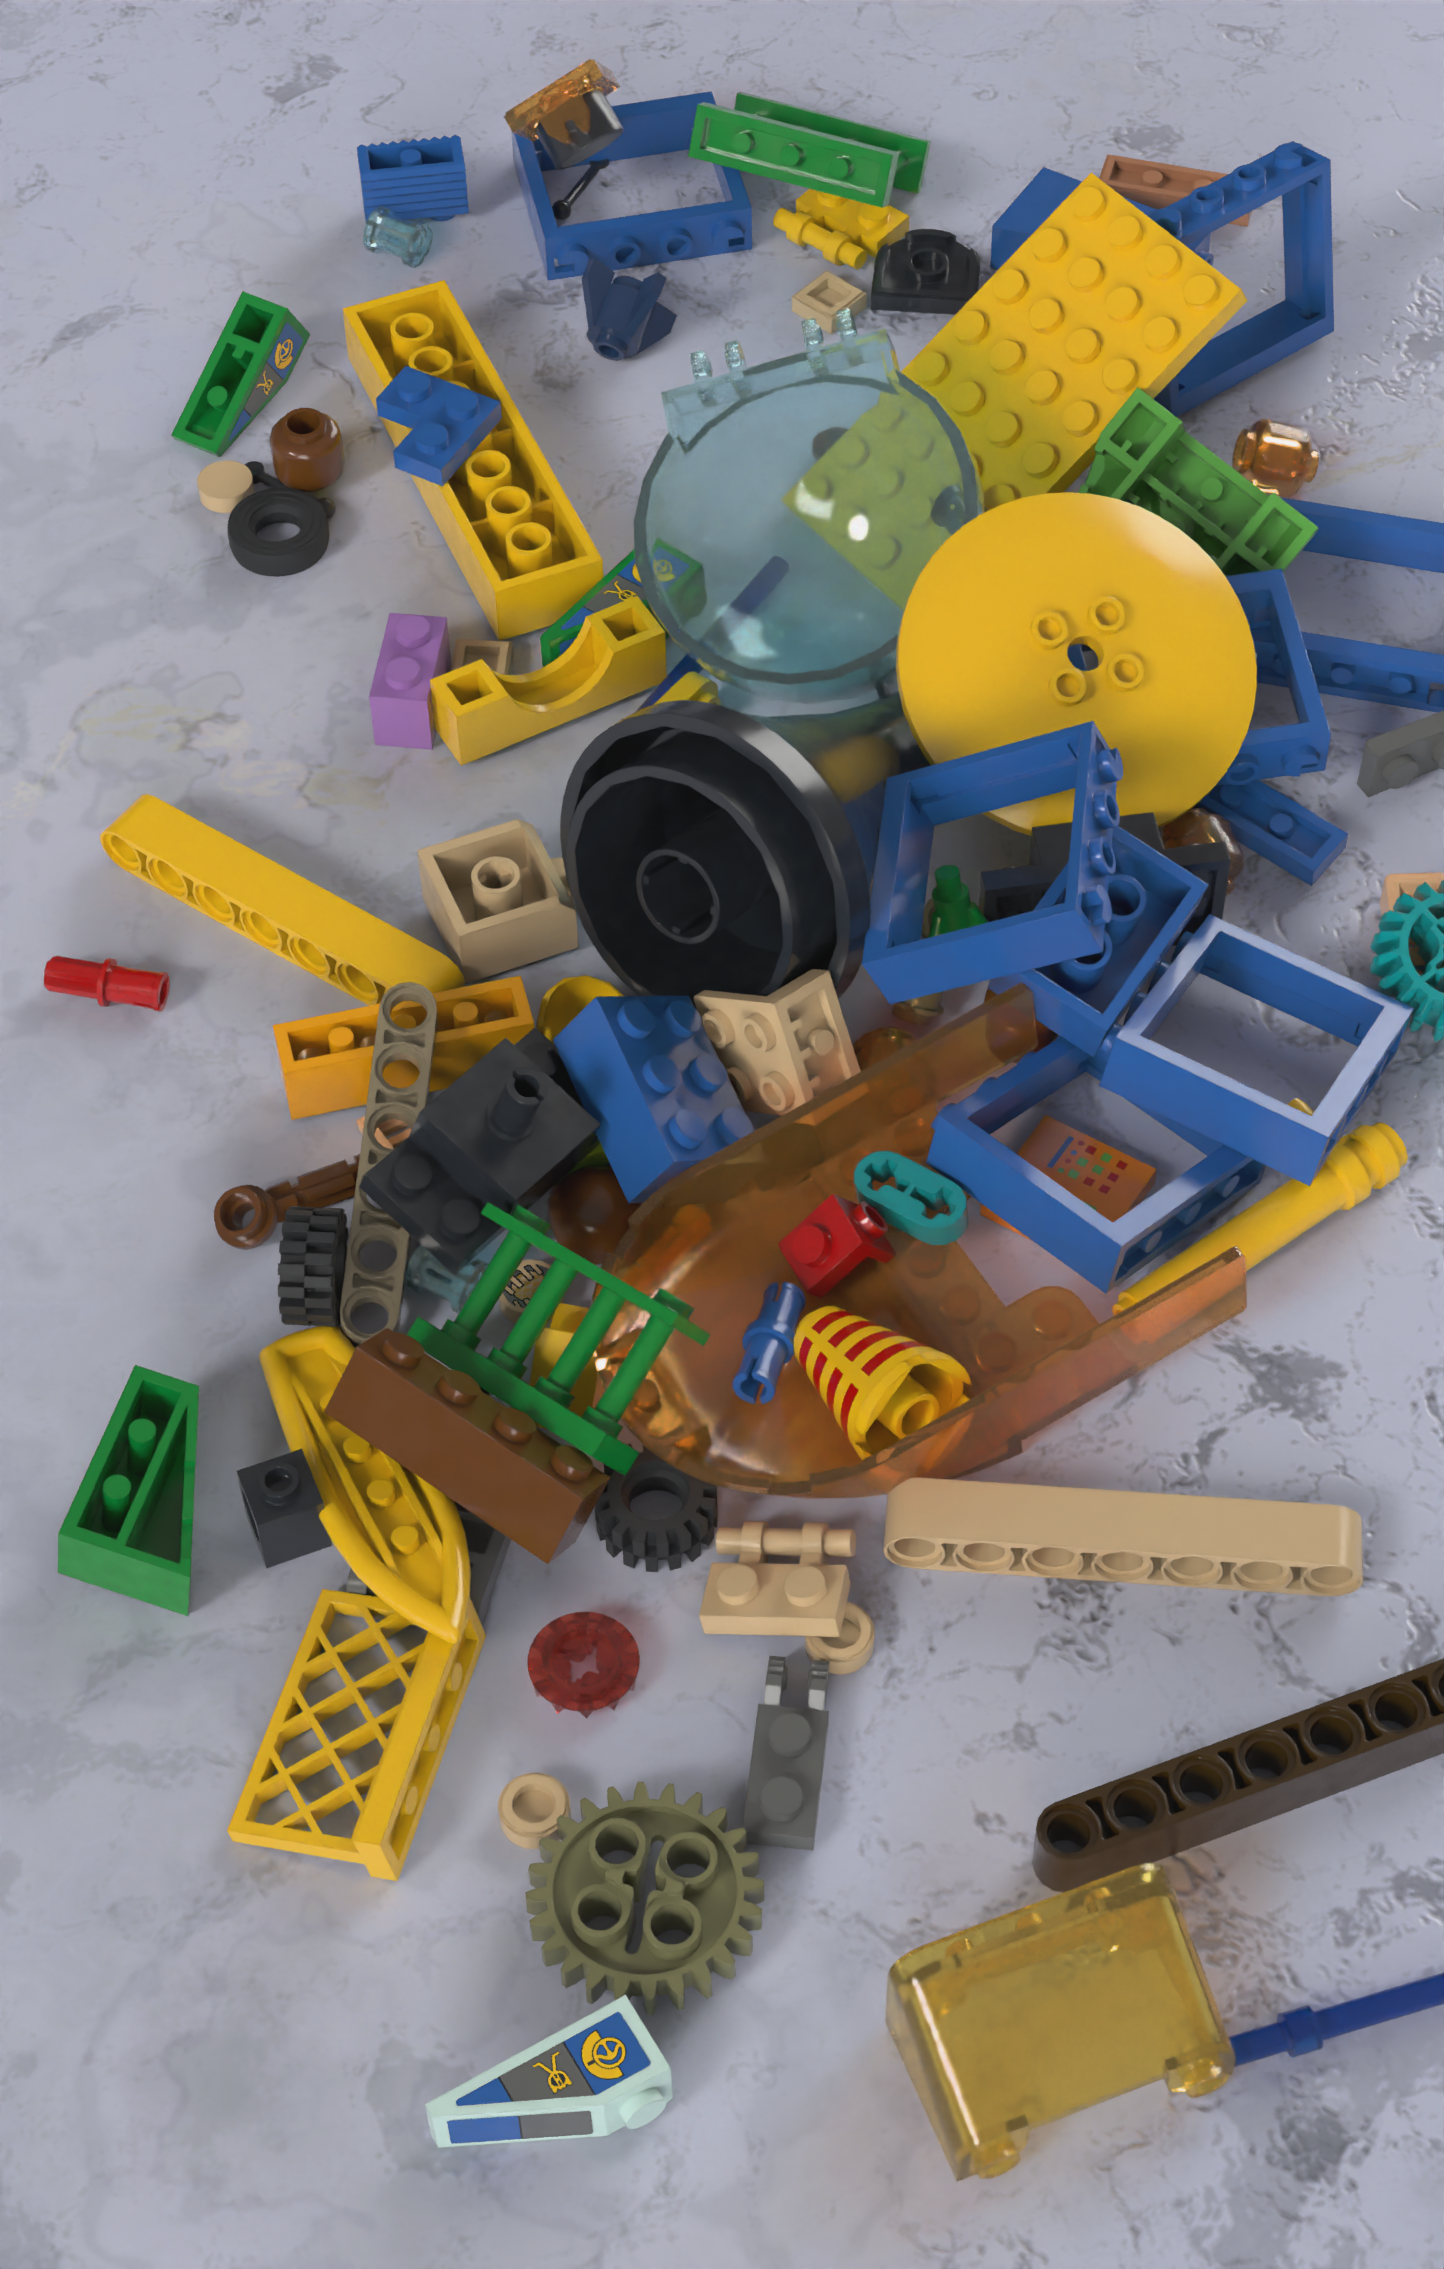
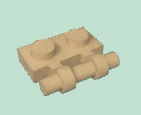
(778, 1597)

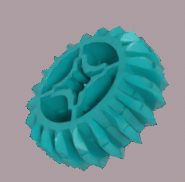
(1423, 922)

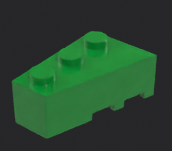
(137, 1497)

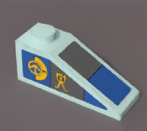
(565, 2087)

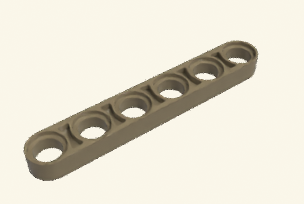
(385, 1104)

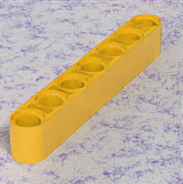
(271, 904)

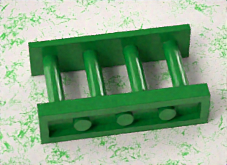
(809, 149)
(550, 1398)

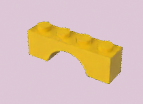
(609, 660)

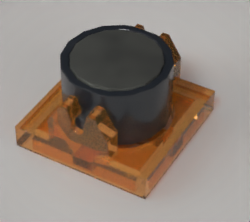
(570, 115)

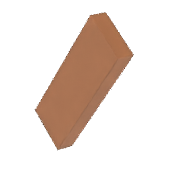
(1157, 183)

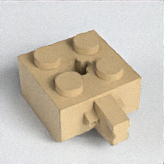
(498, 899)

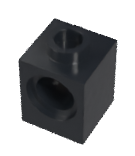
(283, 1508)

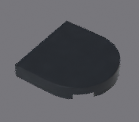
(925, 274)

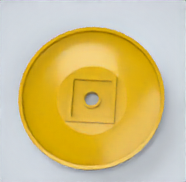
(1049, 571)

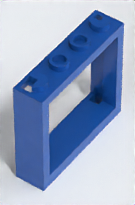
(645, 238)
(1308, 306)
(1359, 667)
(1285, 748)
(967, 787)
(1224, 1107)
(1049, 1213)

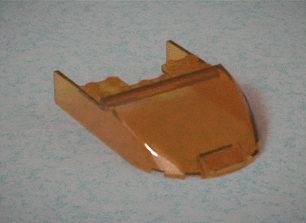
(715, 1247)

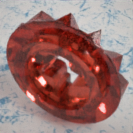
(573, 1639)

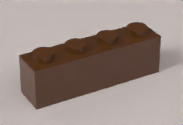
(467, 1444)

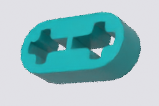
(915, 1191)

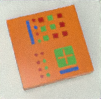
(1086, 1168)

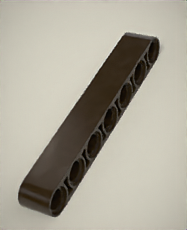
(1237, 1793)

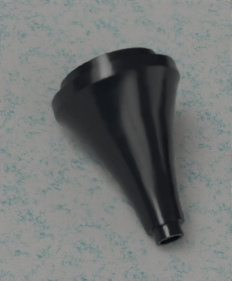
(731, 843)

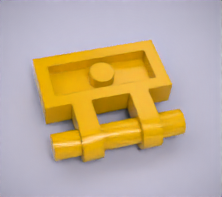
(841, 227)

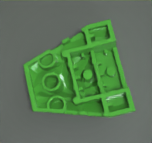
(1163, 469)

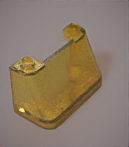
(1054, 2015)

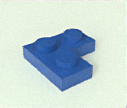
(444, 423)

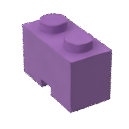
(400, 694)

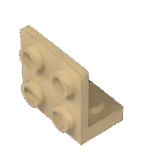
(780, 1044)

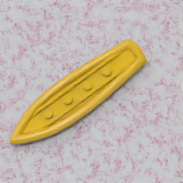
(380, 1516)

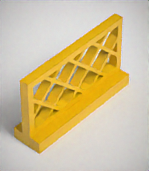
(409, 1757)

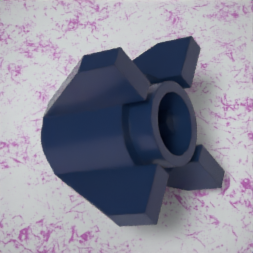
(623, 314)

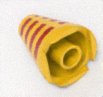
(875, 1378)

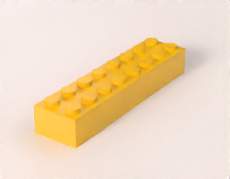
(503, 504)

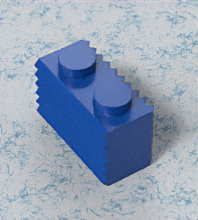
(415, 178)

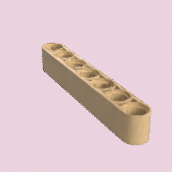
(1124, 1536)

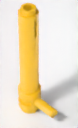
(1359, 1162)

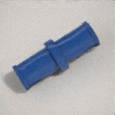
(769, 1342)

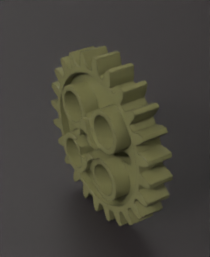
(580, 1885)

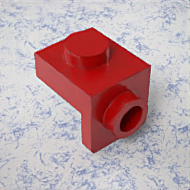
(835, 1242)

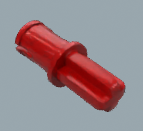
(107, 982)

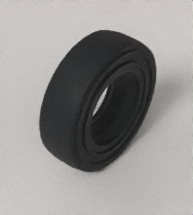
(284, 556)

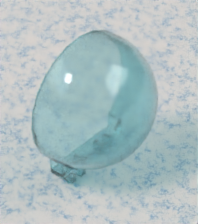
(799, 514)

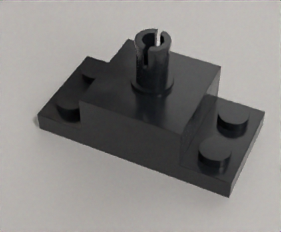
(1020, 889)
(490, 1138)

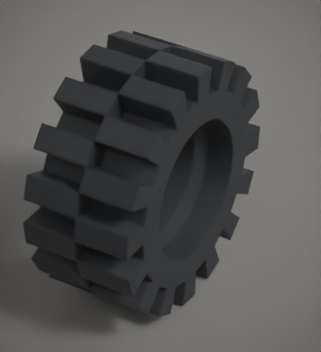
(312, 1265)
(655, 1538)

